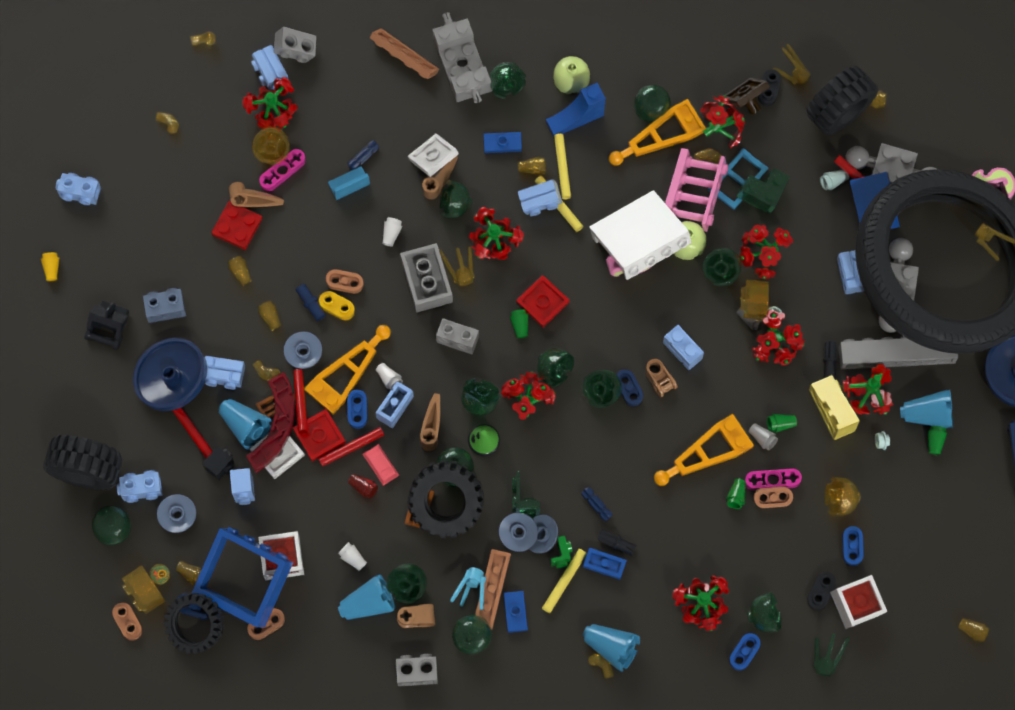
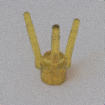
(800, 74)
(986, 233)
(463, 275)

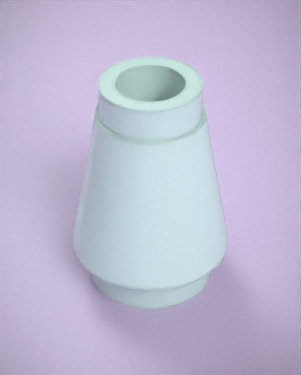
(833, 179)

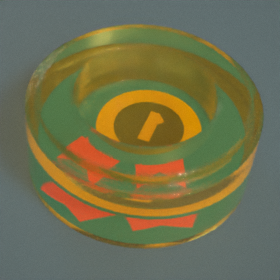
(159, 574)

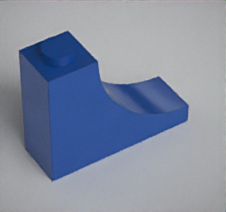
(584, 109)

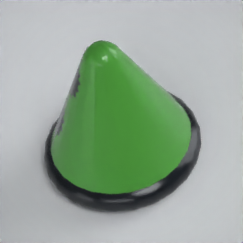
(484, 440)

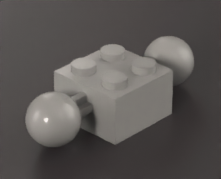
(890, 159)
(901, 250)

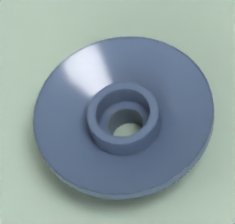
(299, 342)
(172, 505)
(548, 527)
(511, 538)

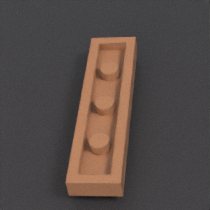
(404, 53)
(493, 585)

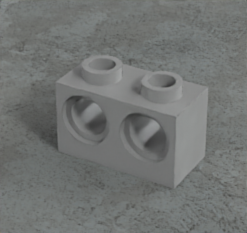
(295, 41)
(457, 336)
(416, 677)

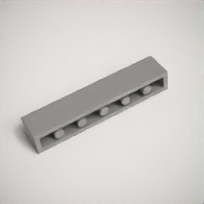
(890, 353)

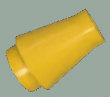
(50, 264)

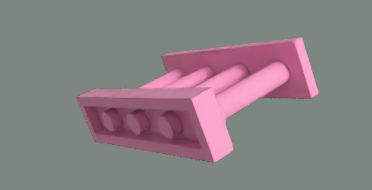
(681, 178)

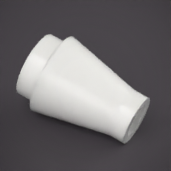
(391, 230)
(388, 376)
(352, 556)

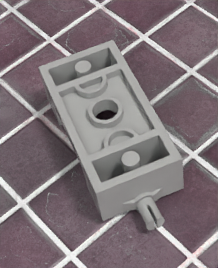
(456, 43)

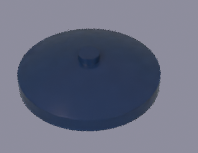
(1000, 371)
(170, 374)

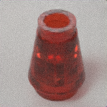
(364, 486)

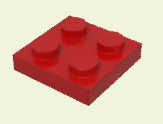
(237, 225)
(542, 301)
(321, 436)

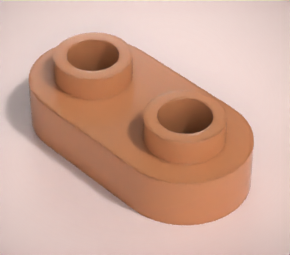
(345, 281)
(772, 497)
(127, 620)
(270, 626)

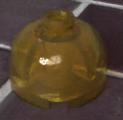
(271, 145)
(841, 496)

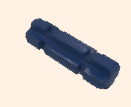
(363, 155)
(595, 502)

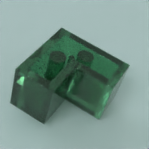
(764, 194)

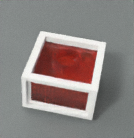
(289, 545)
(858, 602)

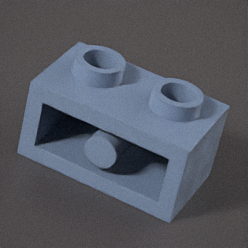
(164, 305)

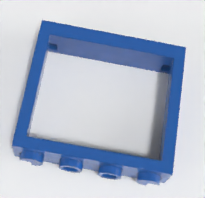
(273, 591)

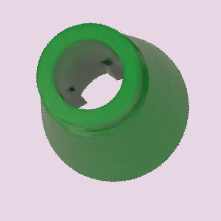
(520, 323)
(781, 422)
(936, 439)
(736, 495)

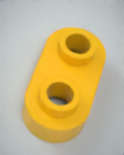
(335, 306)

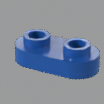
(357, 410)
(852, 546)
(744, 652)

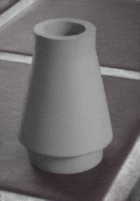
(763, 436)

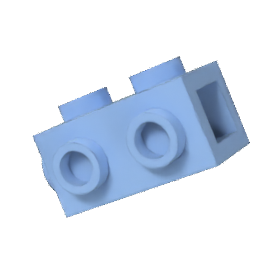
(76, 188)
(140, 486)

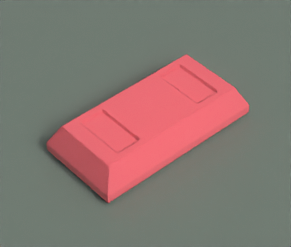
(380, 464)

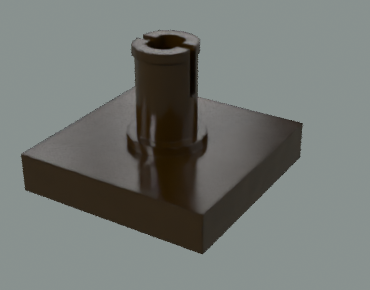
(746, 94)

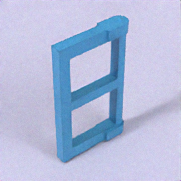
(742, 153)

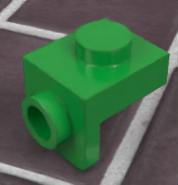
(564, 549)

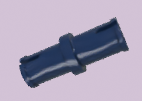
(310, 302)

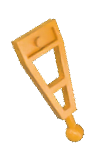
(686, 117)
(325, 393)
(733, 435)

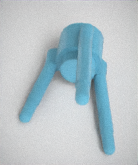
(472, 578)

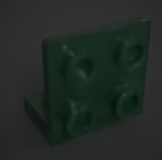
(529, 505)

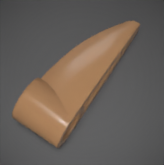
(438, 180)
(251, 198)
(431, 424)

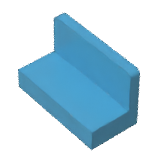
(349, 183)

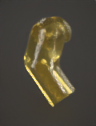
(207, 37)
(170, 120)

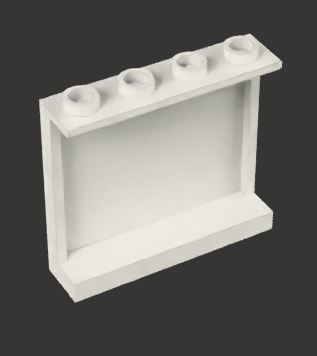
(641, 234)

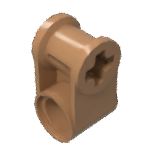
(661, 381)
(418, 616)

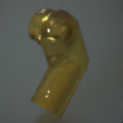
(708, 154)
(265, 373)
(597, 659)

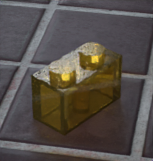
(755, 299)
(143, 590)

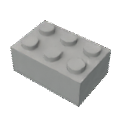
(426, 277)

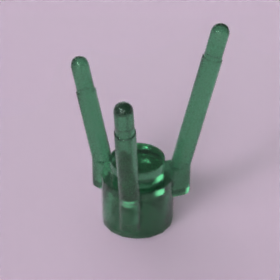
(825, 666)

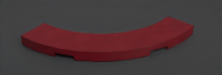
(281, 425)

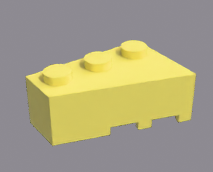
(834, 407)

